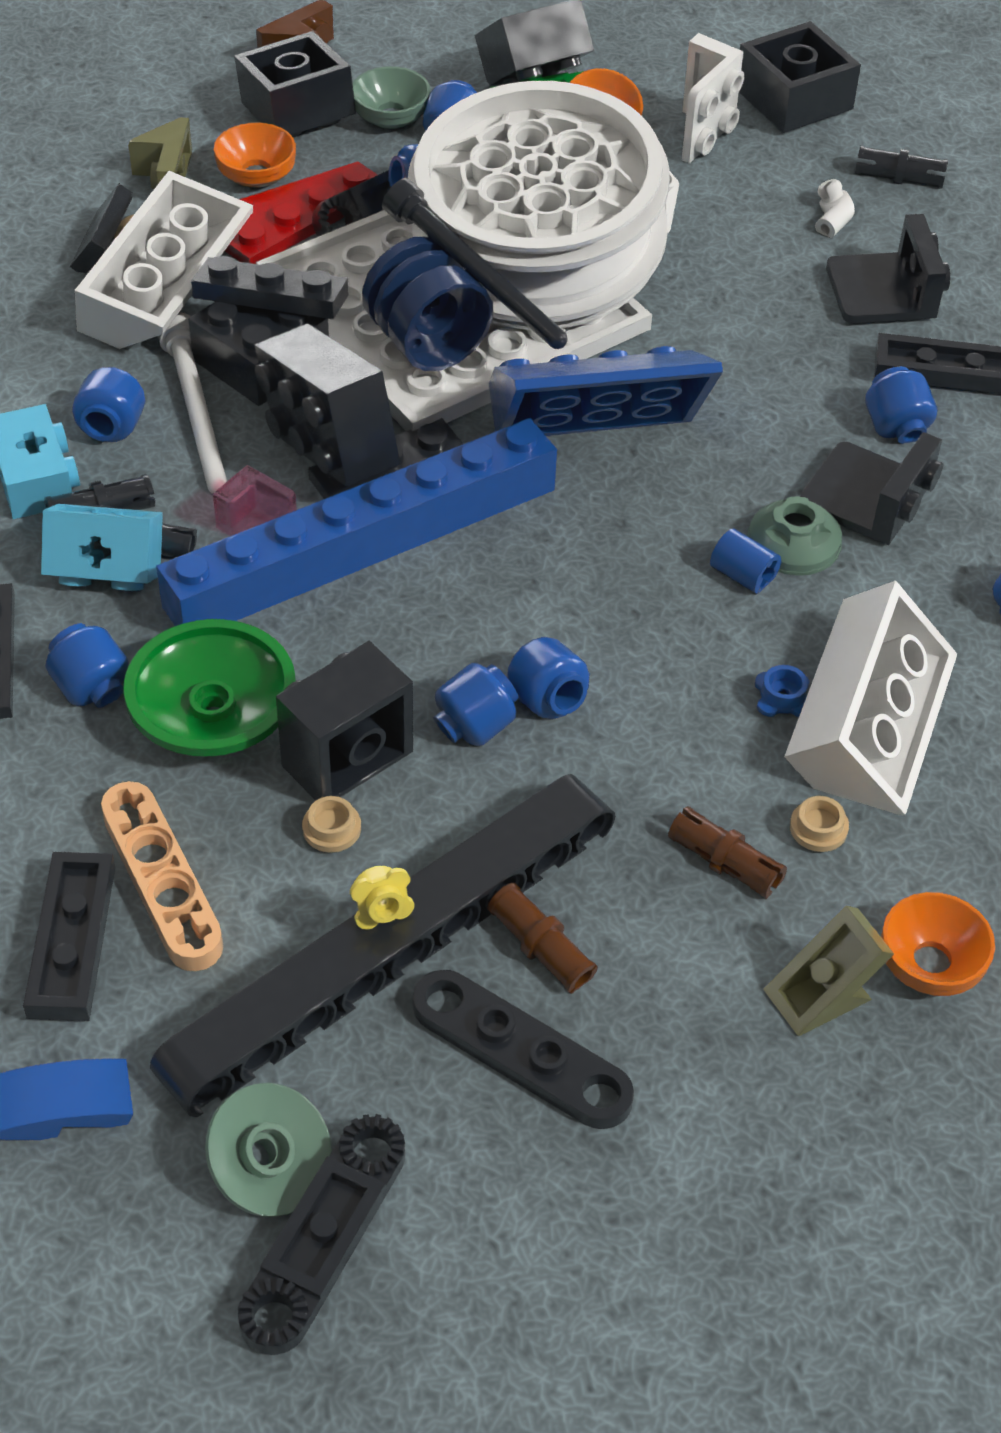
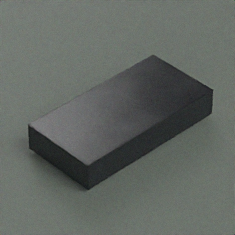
(102, 229)

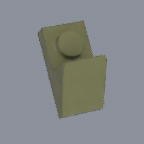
(162, 151)
(829, 972)

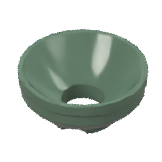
(391, 88)
(803, 548)

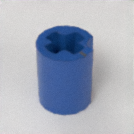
(745, 560)

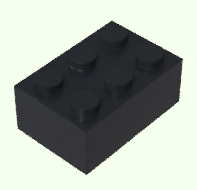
(327, 404)

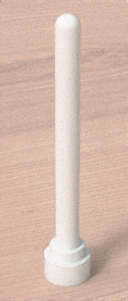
(178, 344)

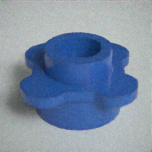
(781, 679)

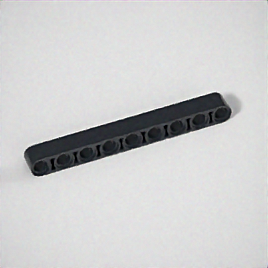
(348, 962)

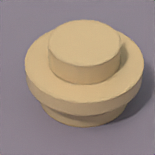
(331, 824)
(819, 824)

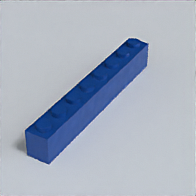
(359, 527)

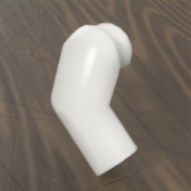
(837, 208)

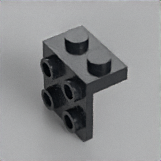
(892, 284)
(874, 491)

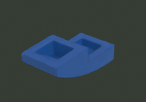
(64, 1094)

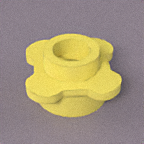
(381, 896)

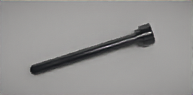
(407, 204)

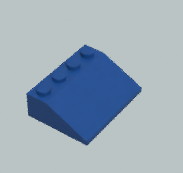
(603, 391)

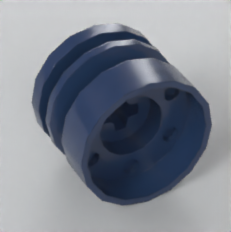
(427, 304)

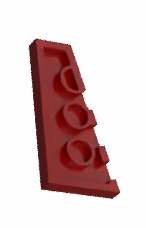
(285, 212)

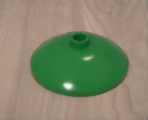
(203, 668)

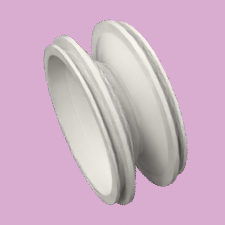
(550, 192)

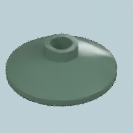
(289, 1132)

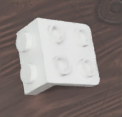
(710, 94)

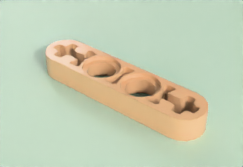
(164, 874)

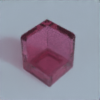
(250, 500)

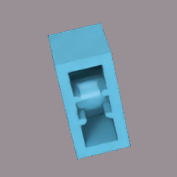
(34, 460)
(130, 534)

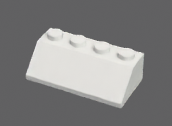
(151, 262)
(873, 701)

